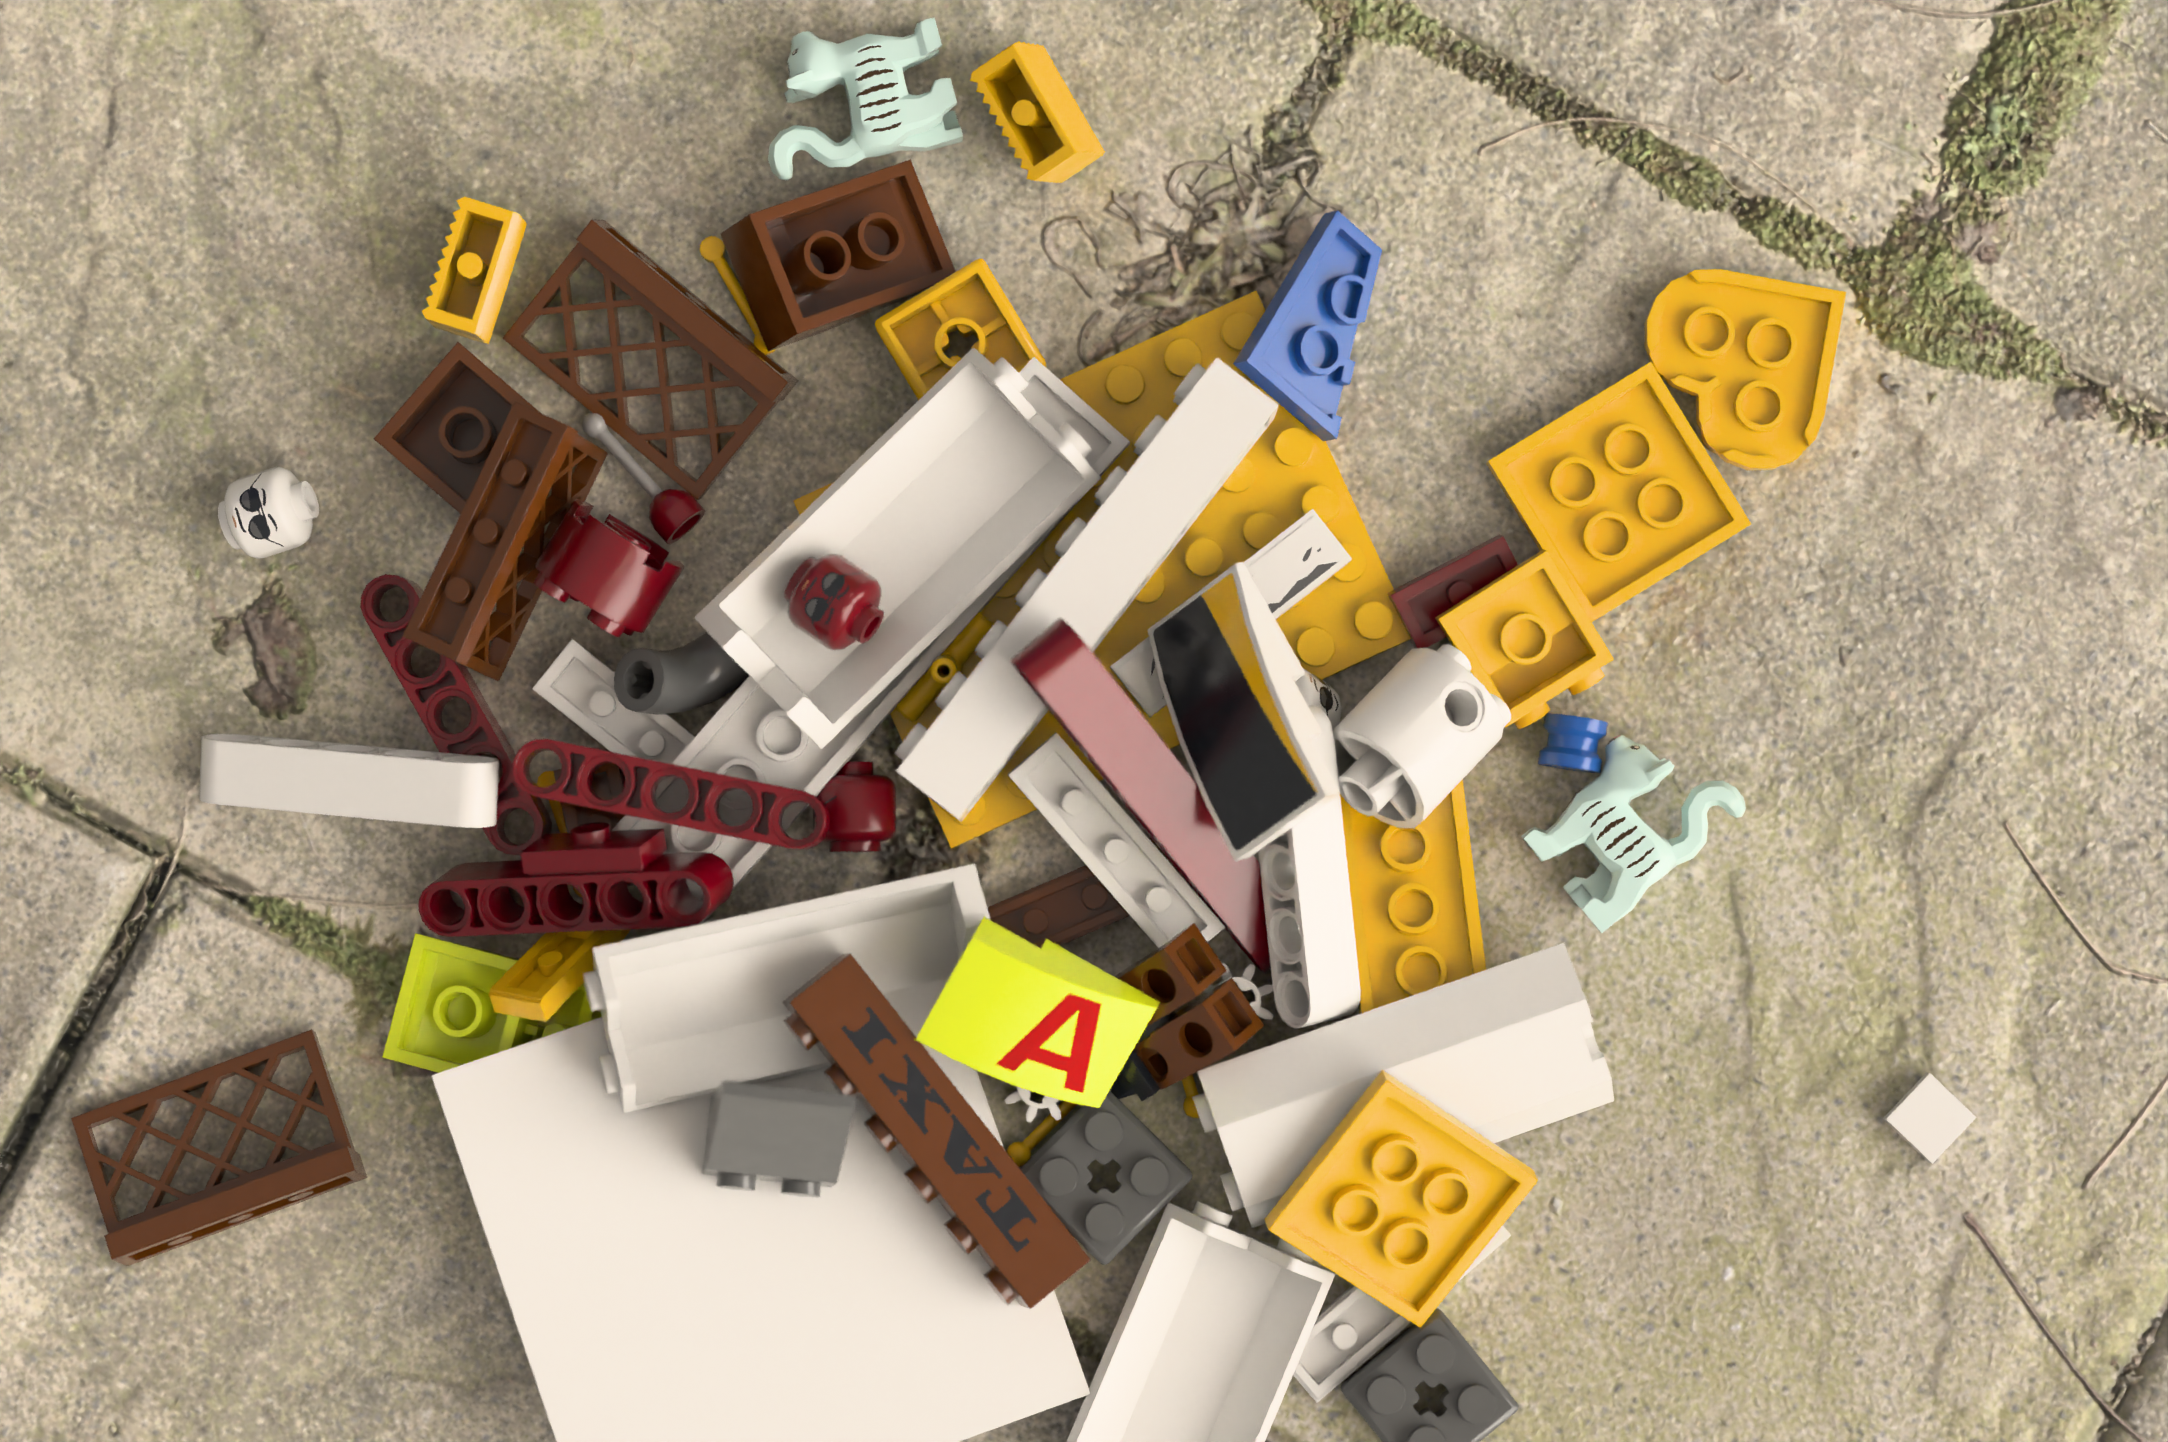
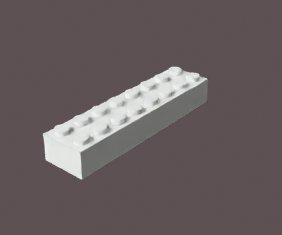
(1093, 582)

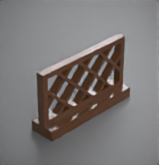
(681, 313)
(483, 550)
(233, 1201)

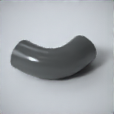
(676, 678)

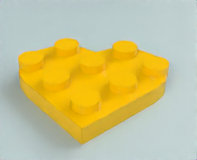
(1751, 356)

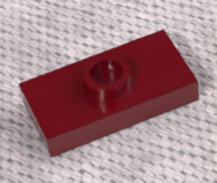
(593, 850)

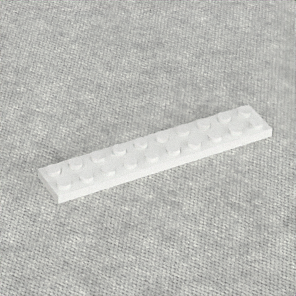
(763, 744)

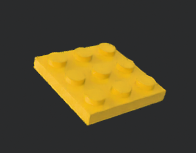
(1619, 492)
(1401, 1199)

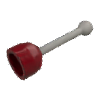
(671, 510)

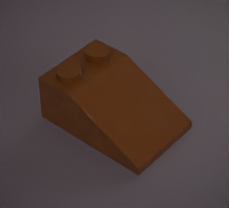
(837, 254)

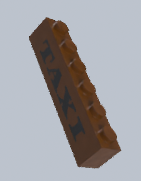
(935, 1131)

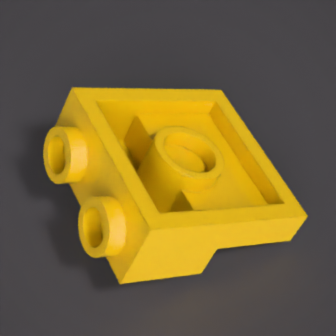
(1527, 638)

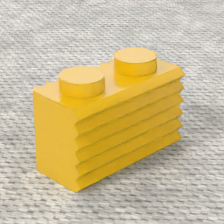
(1037, 113)
(475, 269)

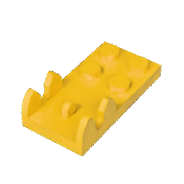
(1412, 902)

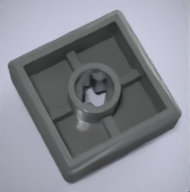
(1147, 1175)
(1435, 1354)

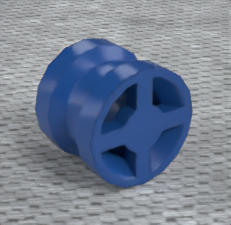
(1572, 743)

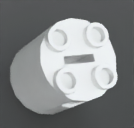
(1416, 736)

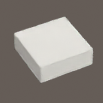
(1929, 1117)

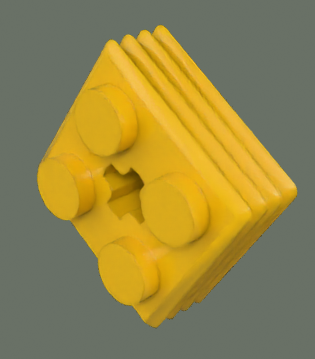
(963, 302)

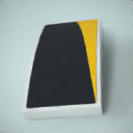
(1240, 712)

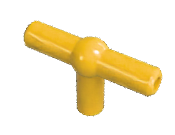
(944, 668)

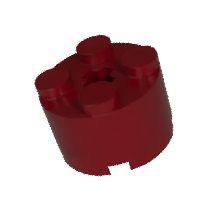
(606, 569)

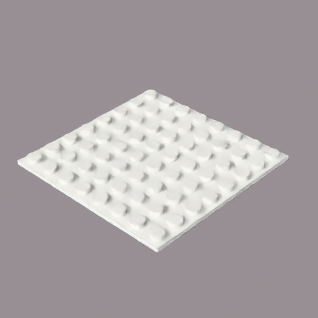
(730, 1309)

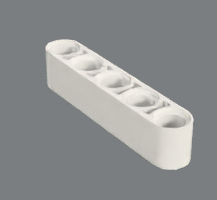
(349, 780)
(1311, 910)

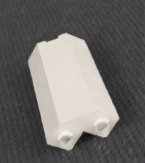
(927, 515)
(710, 996)
(1487, 1049)
(1204, 1336)

